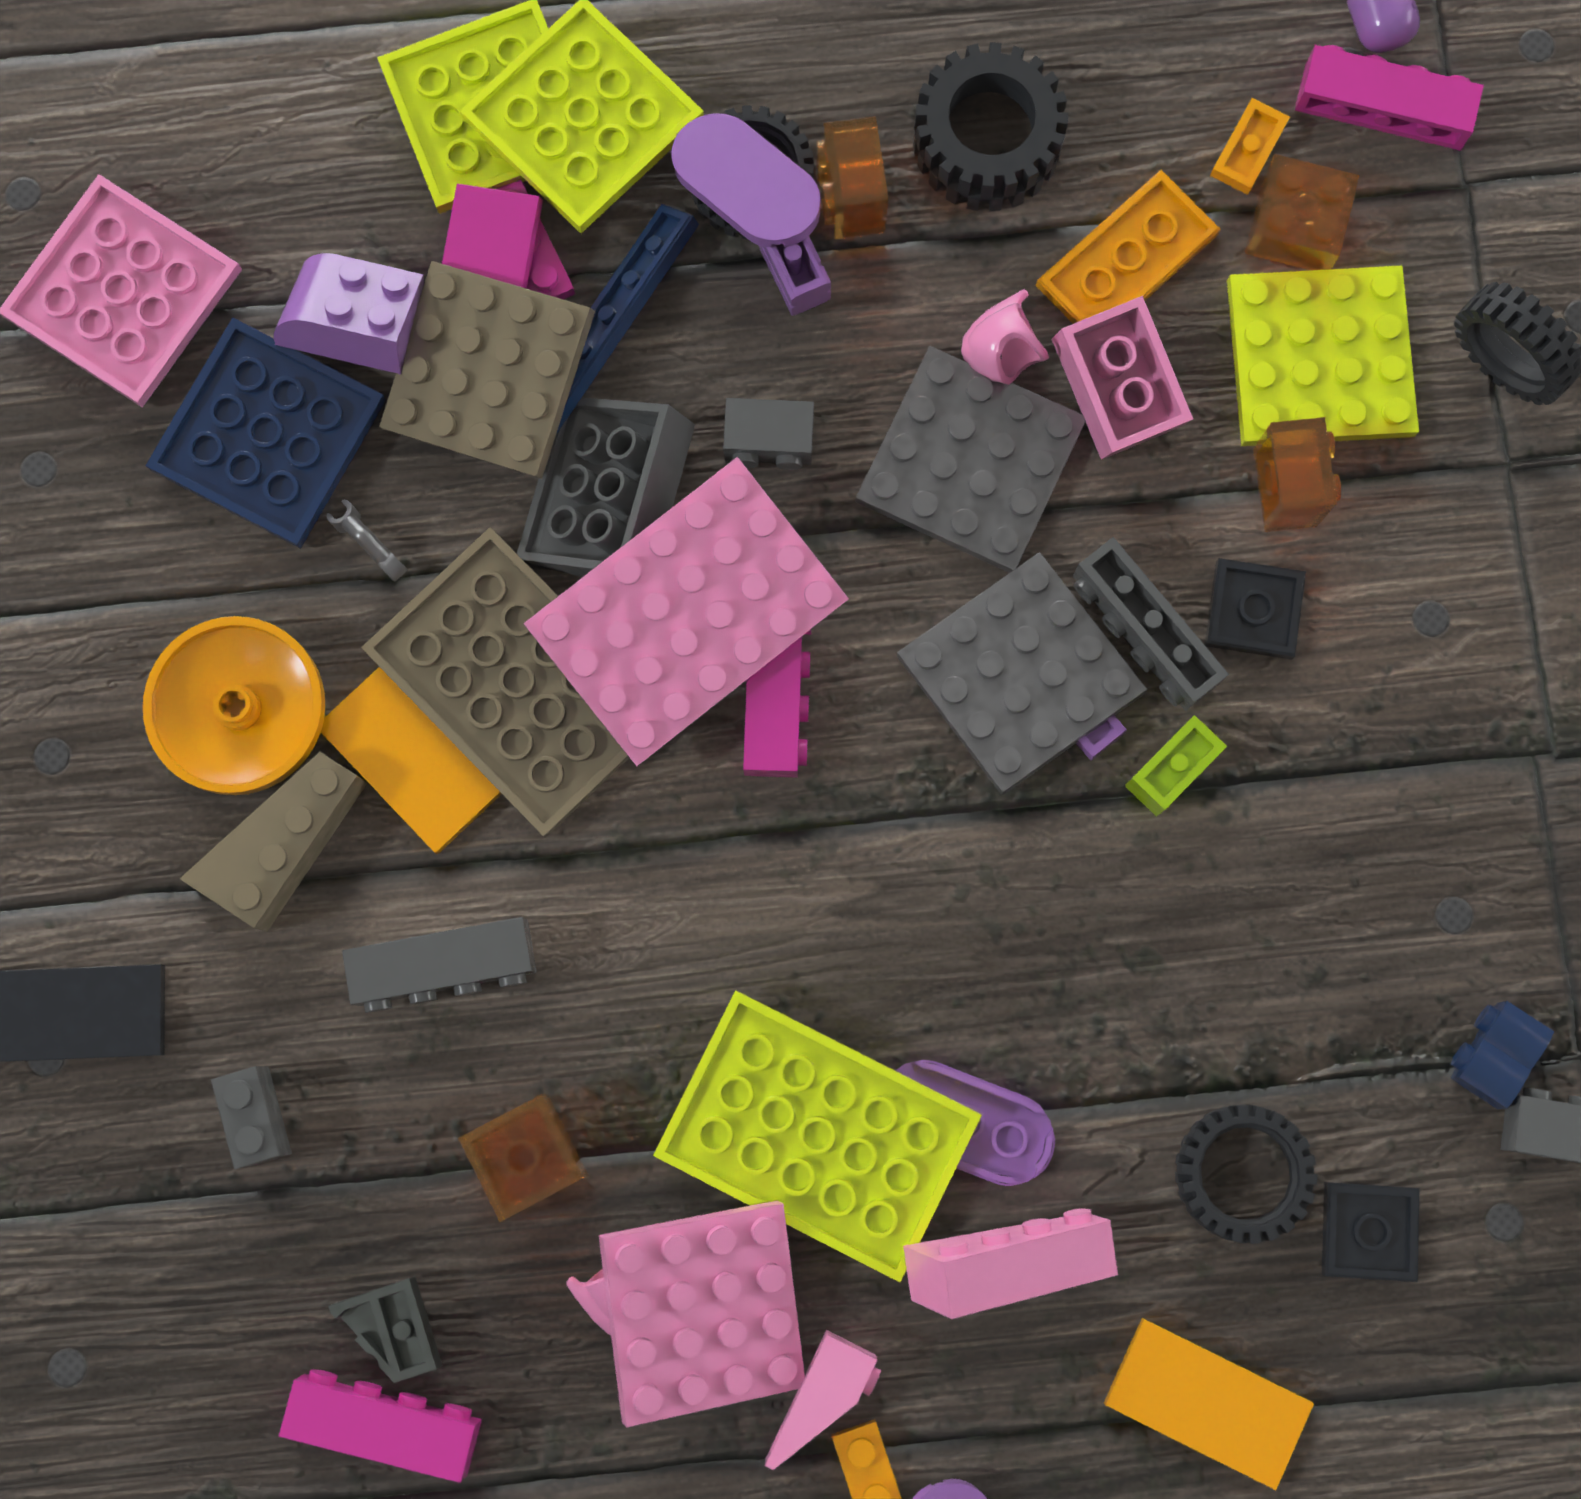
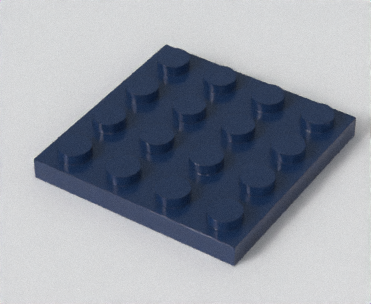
(266, 433)

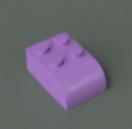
(351, 311)

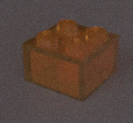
(852, 178)
(1302, 214)
(1296, 474)
(523, 1157)

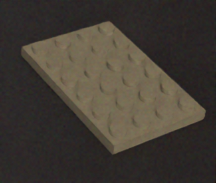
(494, 687)

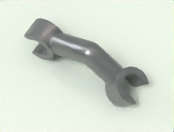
(351, 524)

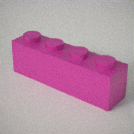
(1389, 97)
(774, 715)
(381, 1426)

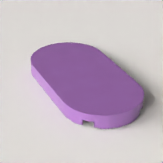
(746, 180)
(1008, 1133)

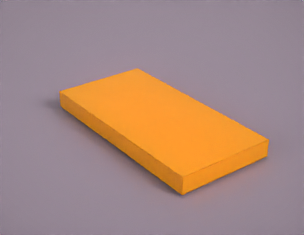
(1129, 251)
(408, 760)
(1208, 1403)

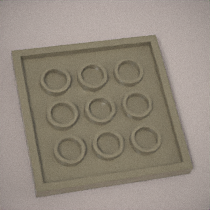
(487, 369)

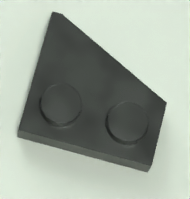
(392, 1328)

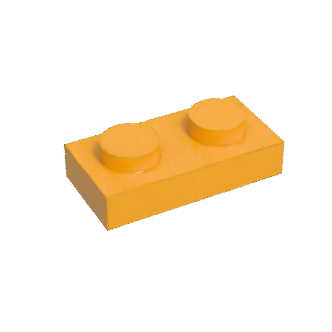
(1249, 146)
(865, 1462)

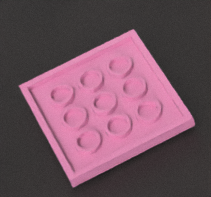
(120, 290)
(702, 1312)

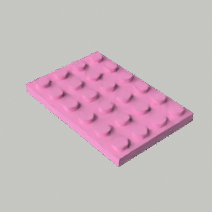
(686, 611)

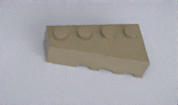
(277, 844)

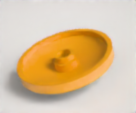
(233, 705)

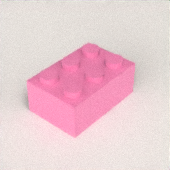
(1121, 377)

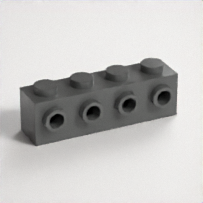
(1148, 624)
(439, 962)

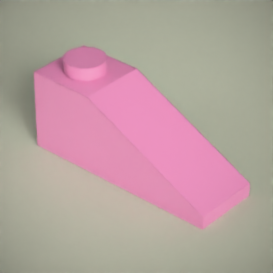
(830, 1389)

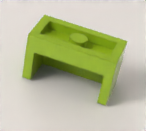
(1175, 766)

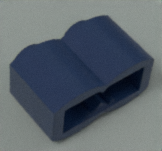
(1501, 1054)

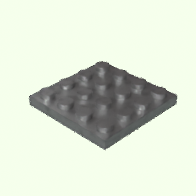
(971, 460)
(1021, 673)

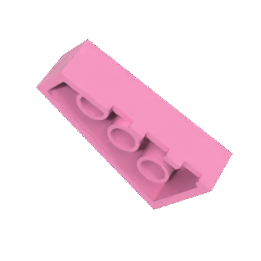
(1010, 1263)

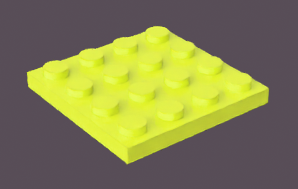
(439, 78)
(581, 114)
(1323, 349)

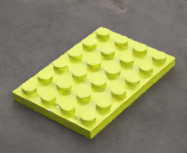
(821, 1130)

